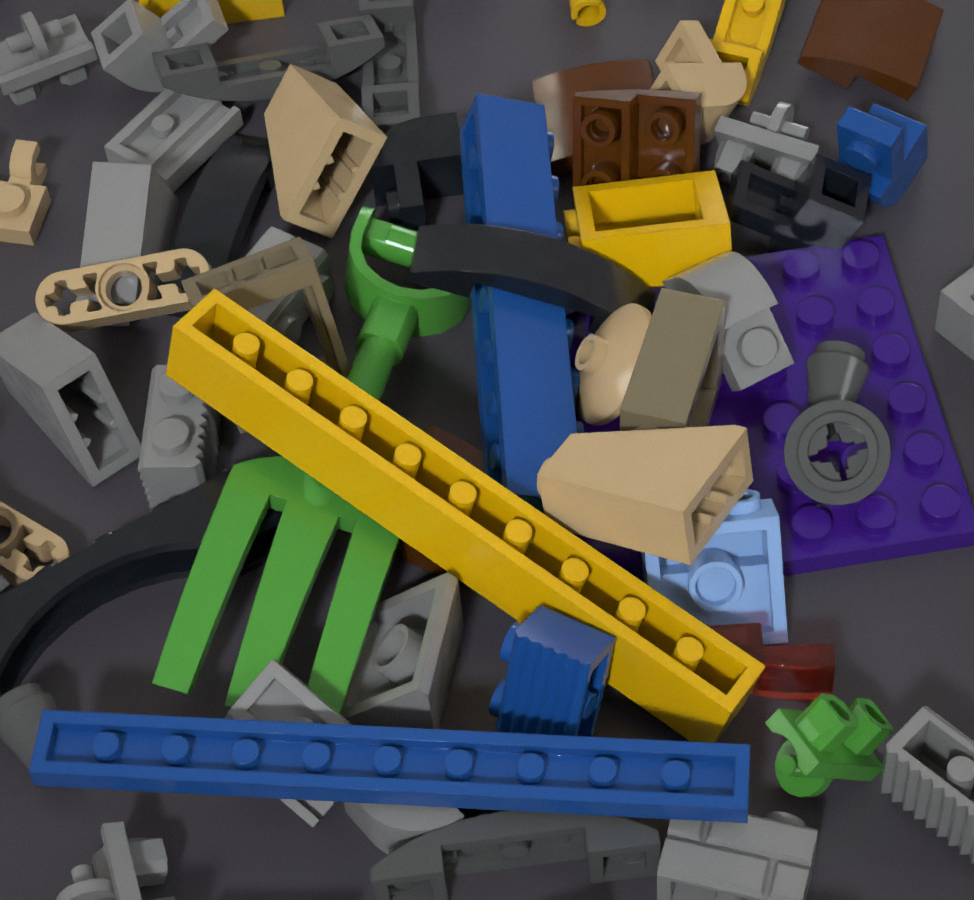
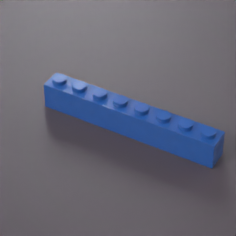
(518, 340)

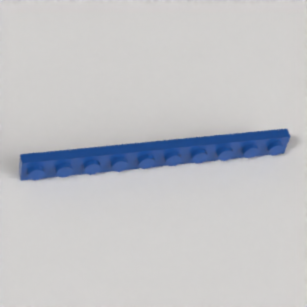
(393, 765)

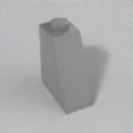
(126, 217)
(67, 397)

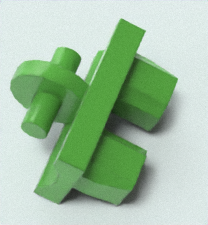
(828, 744)

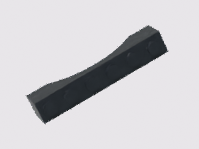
(118, 562)

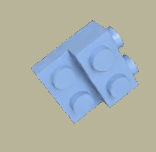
(734, 575)

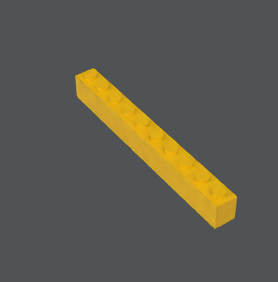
(457, 514)

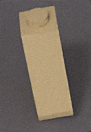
(318, 149)
(648, 487)

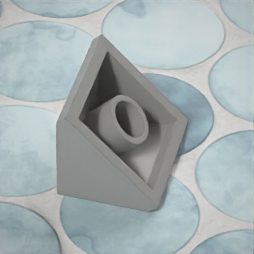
(409, 658)

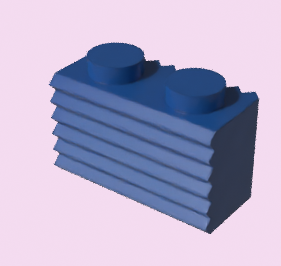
(552, 676)

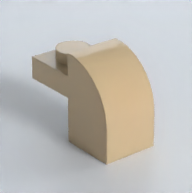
(693, 65)

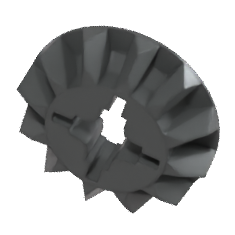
(853, 425)

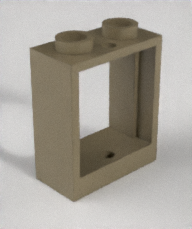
(271, 276)
(677, 364)

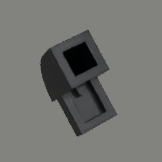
(416, 165)
(816, 210)

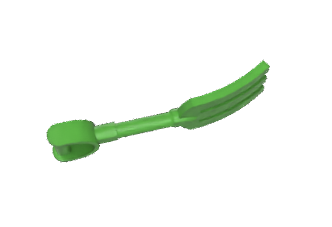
(308, 508)

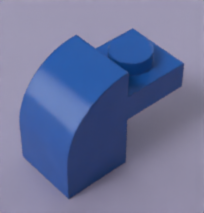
(882, 146)

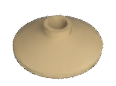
(607, 363)

